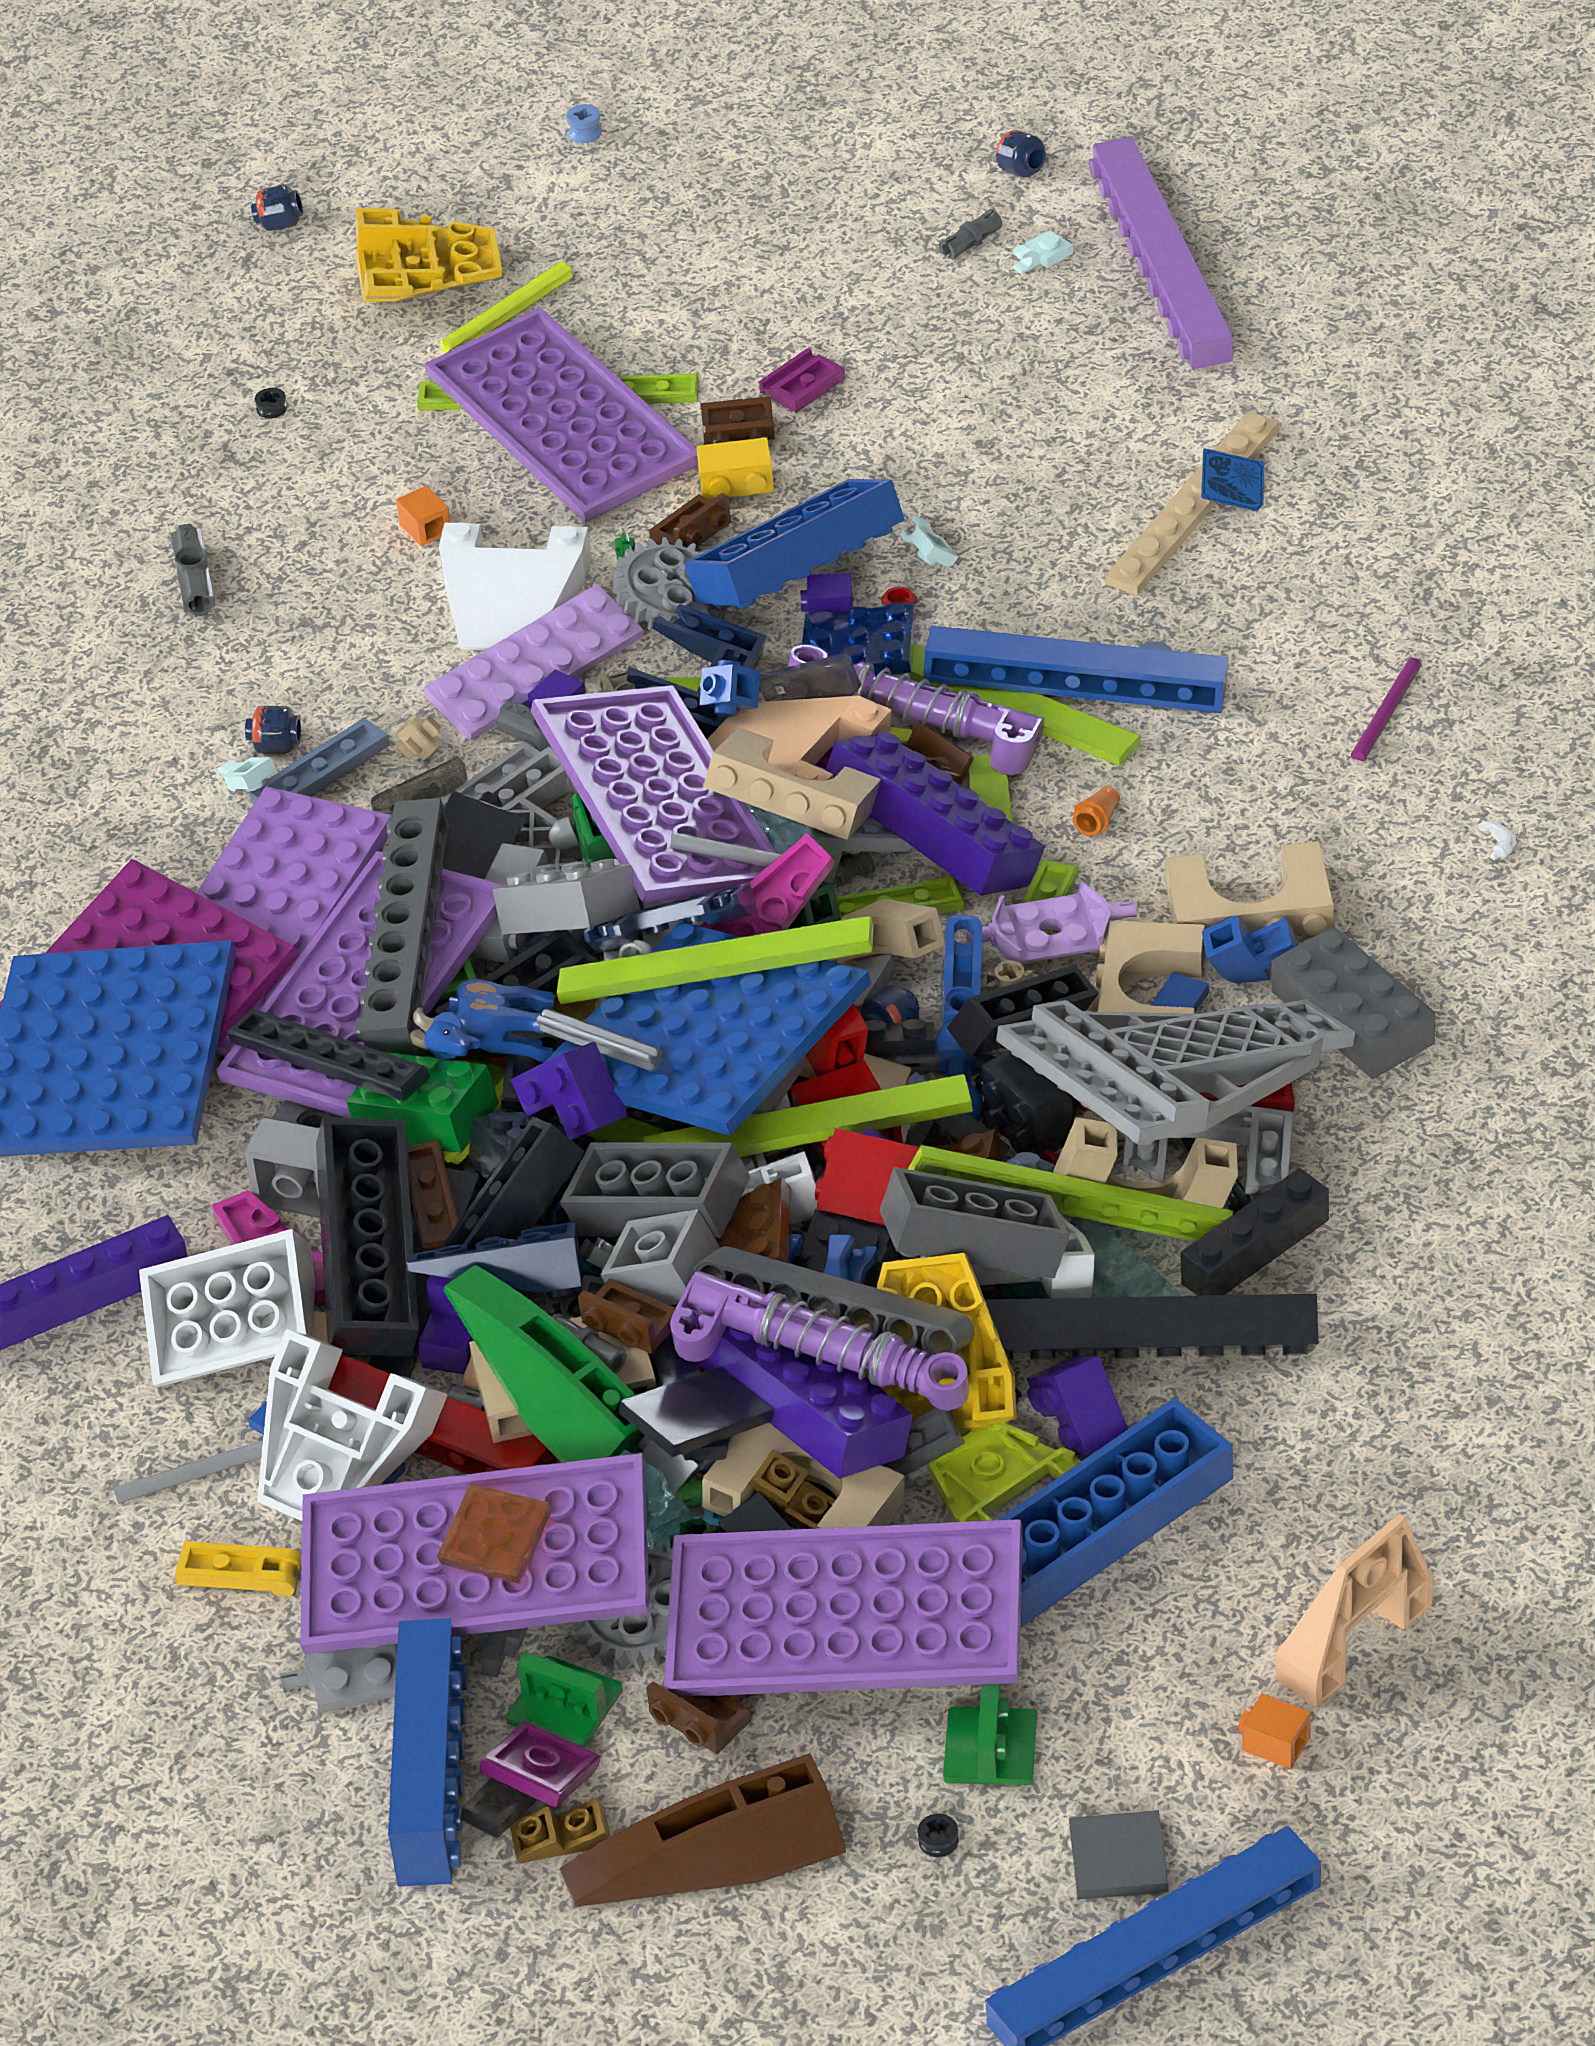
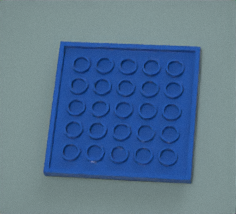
(722, 1036)
(110, 1046)

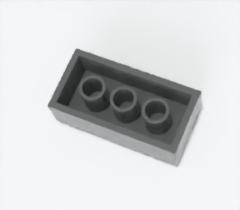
(1361, 994)
(653, 1179)
(986, 1221)

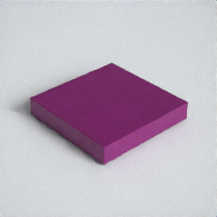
(540, 1764)

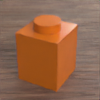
(422, 515)
(1275, 1730)

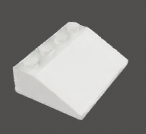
(226, 1305)

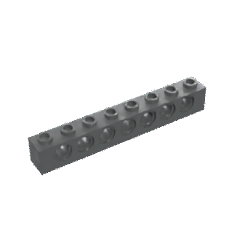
(403, 925)

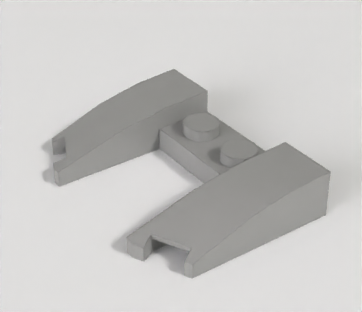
(1261, 1129)

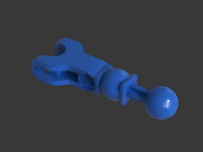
(959, 982)

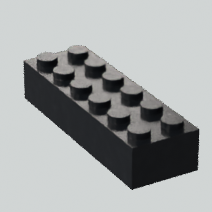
(366, 1236)

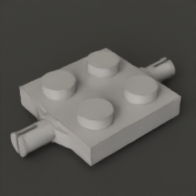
(347, 1676)

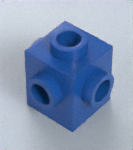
(729, 688)

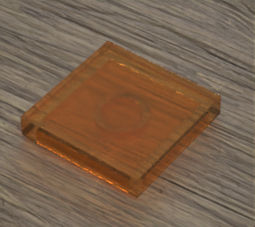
(494, 1533)

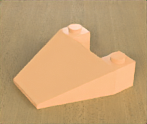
(807, 729)
(1379, 1576)

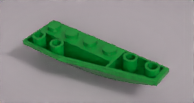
(545, 1370)

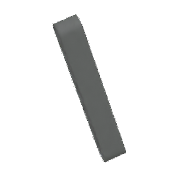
(849, 1298)

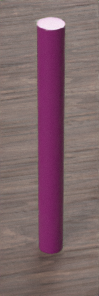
(1386, 709)

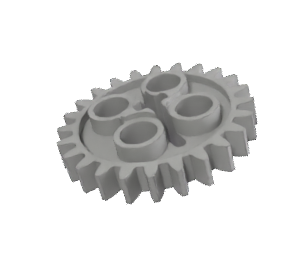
(656, 581)
(623, 1643)

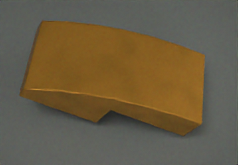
(789, 1494)
(553, 1835)

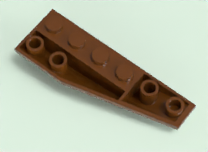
(715, 1839)

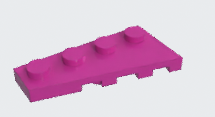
(782, 890)
(248, 1218)

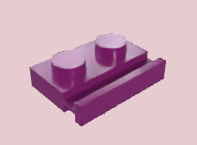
(802, 380)

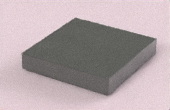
(1118, 1854)

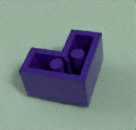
(576, 1087)
(445, 1338)
(1081, 1401)

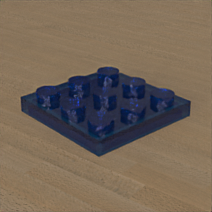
(868, 635)

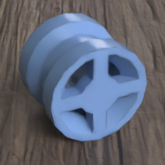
(584, 123)

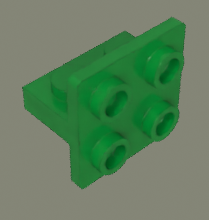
(562, 1698)
(990, 1742)

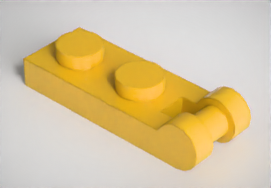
(238, 1567)

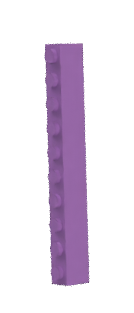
(1161, 254)

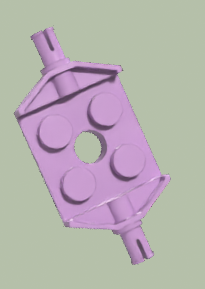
(1079, 918)

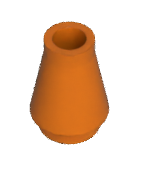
(1095, 812)

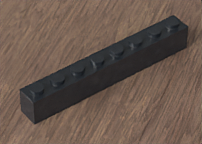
(1156, 1324)

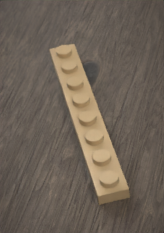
(1184, 510)

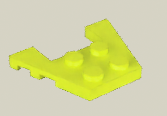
(994, 1469)

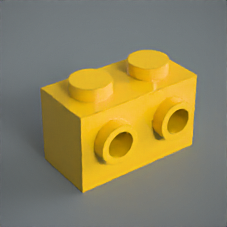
(735, 468)

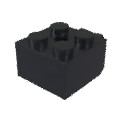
(1023, 1104)
(496, 1134)
(865, 1233)

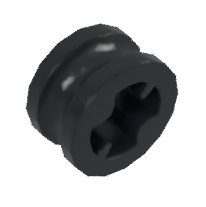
(267, 396)
(938, 1823)

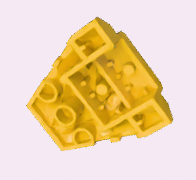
(417, 258)
(953, 1285)

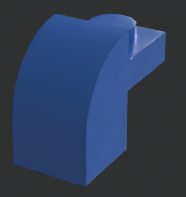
(1243, 955)

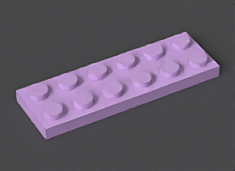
(564, 639)

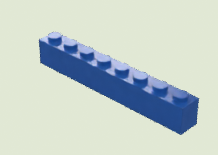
(1076, 669)
(1154, 1941)

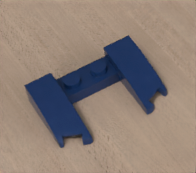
(711, 640)
(712, 907)

